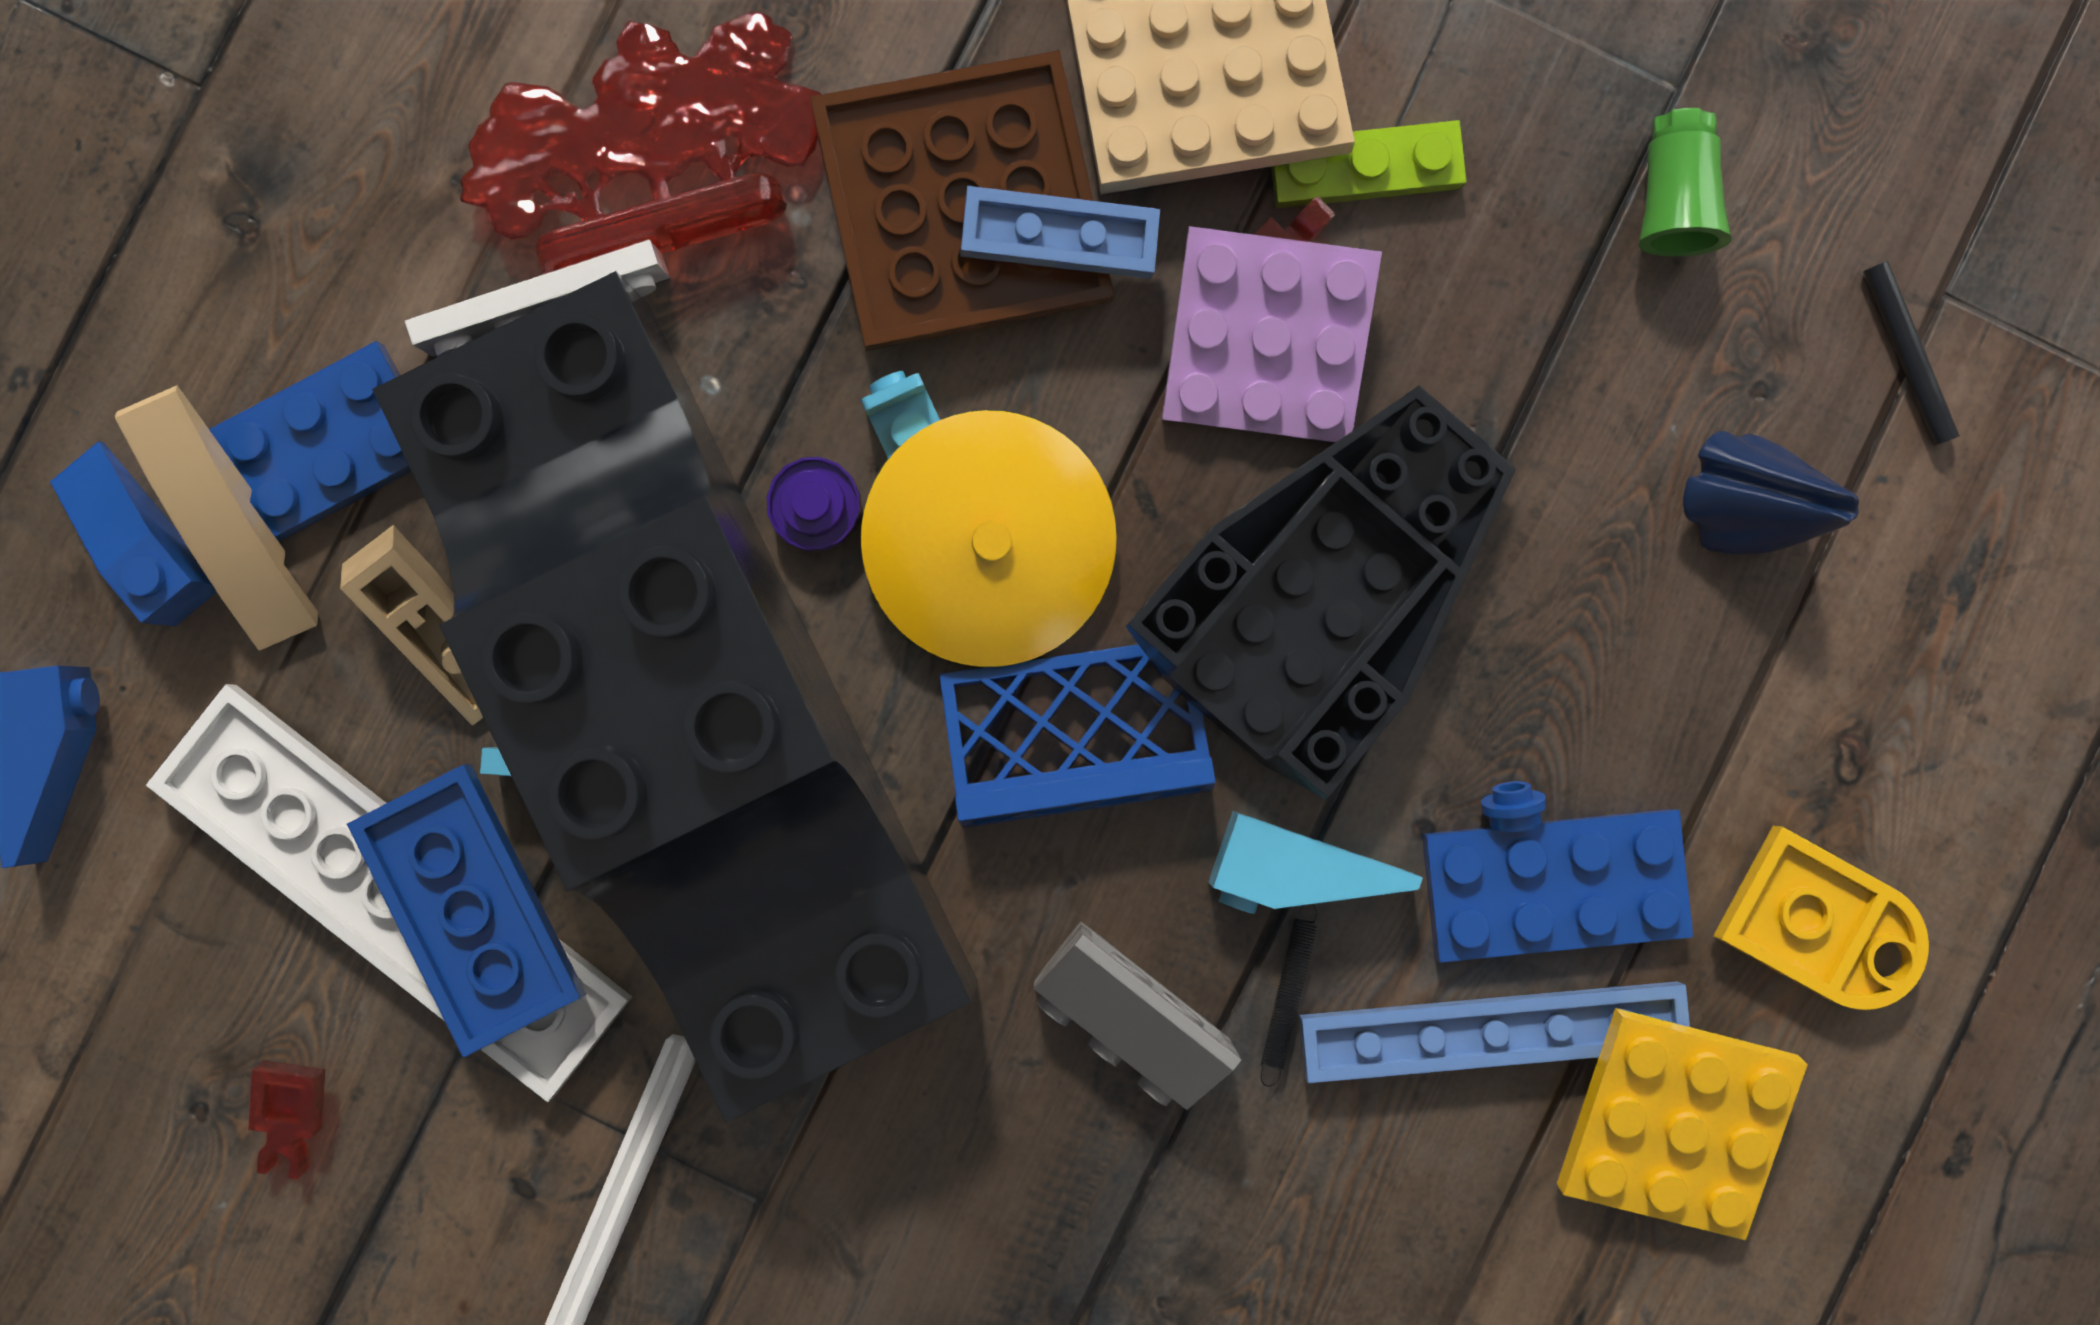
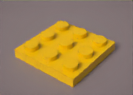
(1681, 1124)

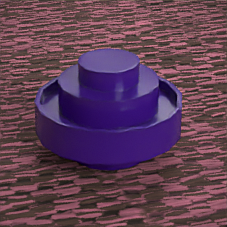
(814, 504)

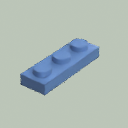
(1060, 232)

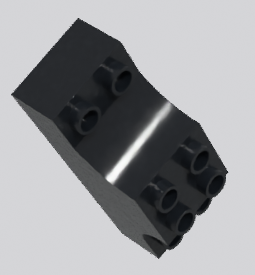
(669, 697)

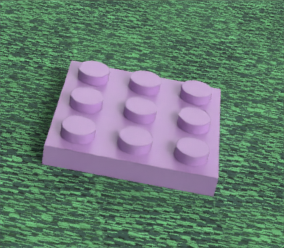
(1270, 334)

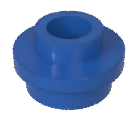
(1514, 807)

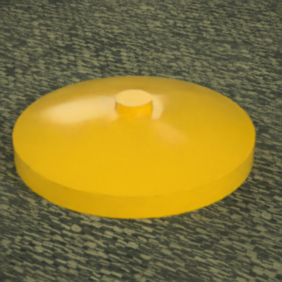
(988, 538)

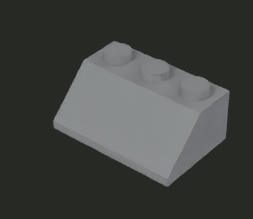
(1134, 1019)

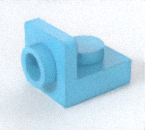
(898, 409)

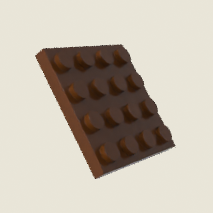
(900, 182)

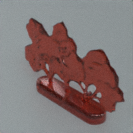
(649, 120)

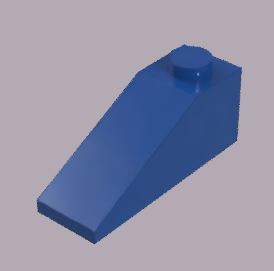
(131, 539)
(43, 746)

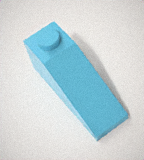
(1289, 869)

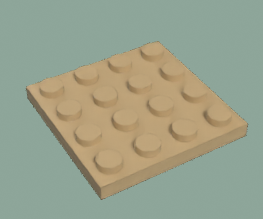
(1207, 87)

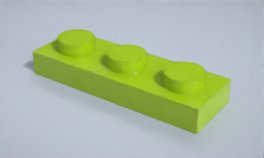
(1380, 165)

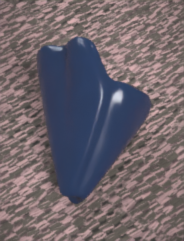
(1761, 497)

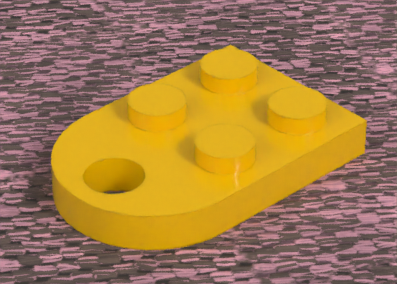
(1824, 923)

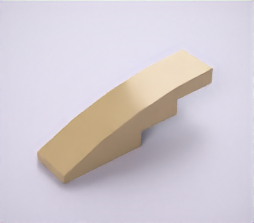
(215, 517)

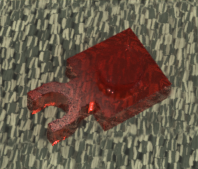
(289, 1107)

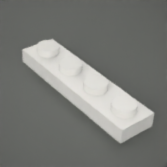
(462, 322)

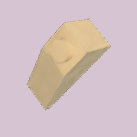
(408, 604)

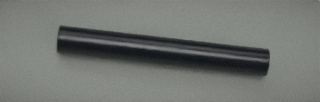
(1911, 353)

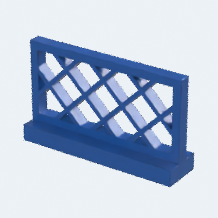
(1079, 787)

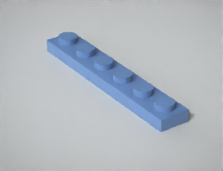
(1476, 1031)

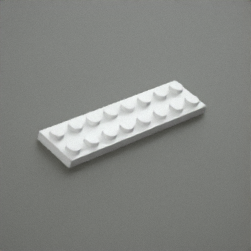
(287, 818)

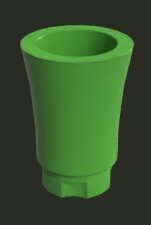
(1684, 187)

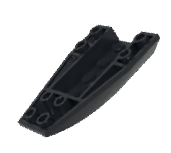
(1328, 591)

